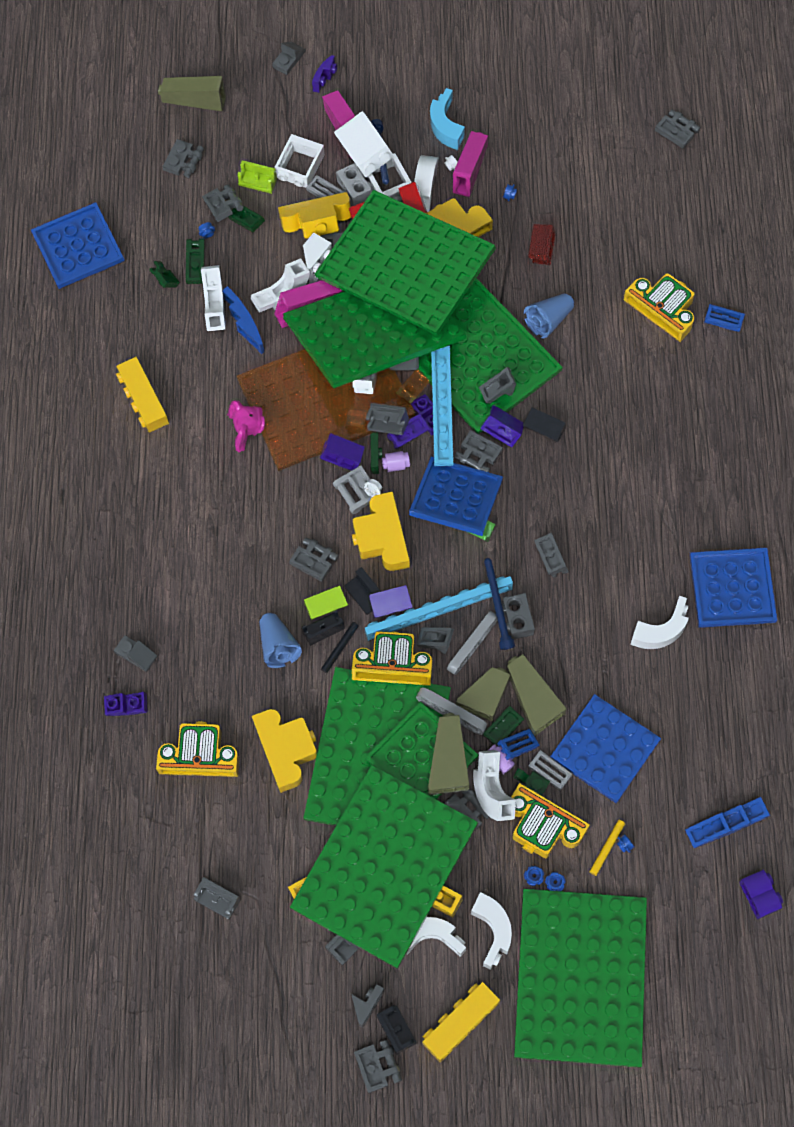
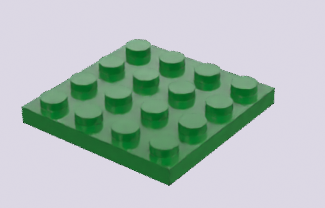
(410, 748)

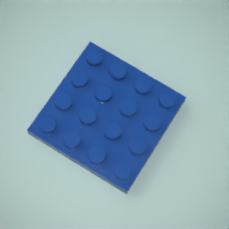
(77, 245)
(456, 497)
(733, 587)
(605, 748)

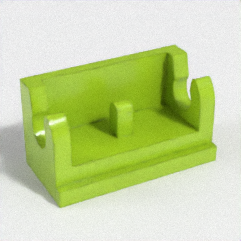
(257, 177)
(325, 602)

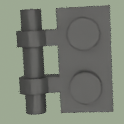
(676, 132)
(178, 157)
(218, 206)
(480, 447)
(310, 563)
(460, 806)
(371, 1068)

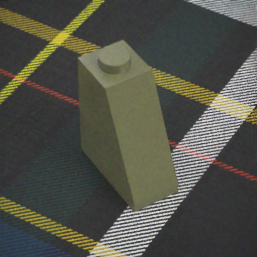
(485, 694)

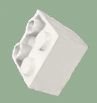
(315, 252)

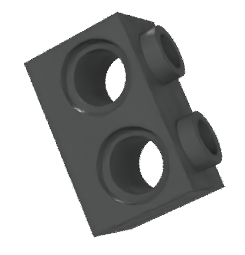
(521, 616)

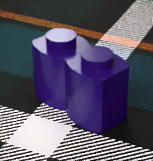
(761, 894)

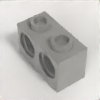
(353, 185)

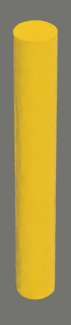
(607, 847)

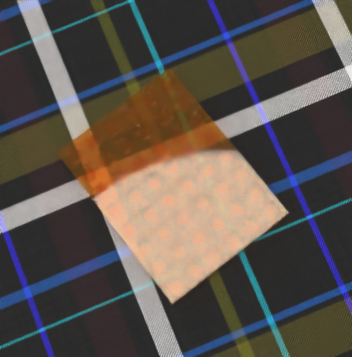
(305, 408)

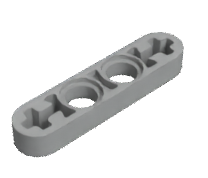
(472, 643)
(444, 706)

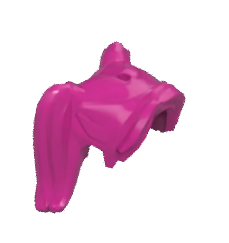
(245, 424)

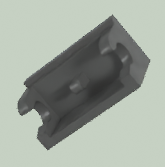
(387, 418)
(551, 555)
(216, 898)
(341, 949)

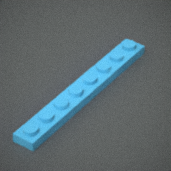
(442, 407)
(438, 608)

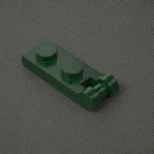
(195, 260)

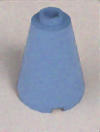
(548, 314)
(277, 642)

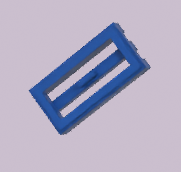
(723, 320)
(507, 749)

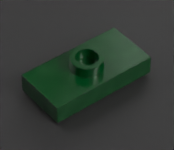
(247, 218)
(376, 453)
(503, 726)

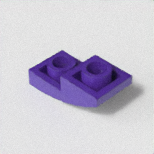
(324, 72)
(424, 406)
(124, 704)

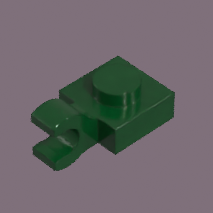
(165, 277)
(533, 782)

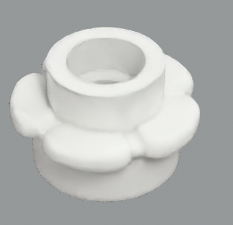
(450, 163)
(373, 487)

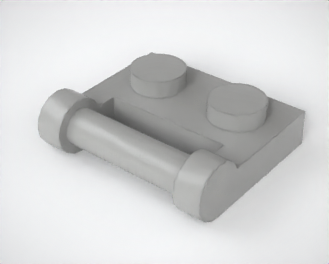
(357, 480)

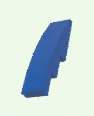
(245, 323)
(727, 822)

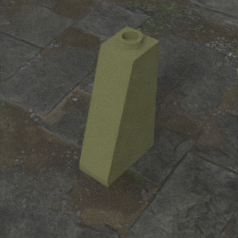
(197, 92)
(535, 697)
(449, 761)

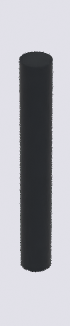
(340, 646)

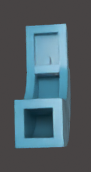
(444, 129)

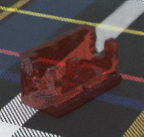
(542, 244)

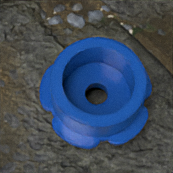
(510, 192)
(206, 230)
(624, 843)
(539, 875)
(560, 881)

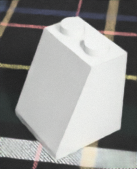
(364, 144)

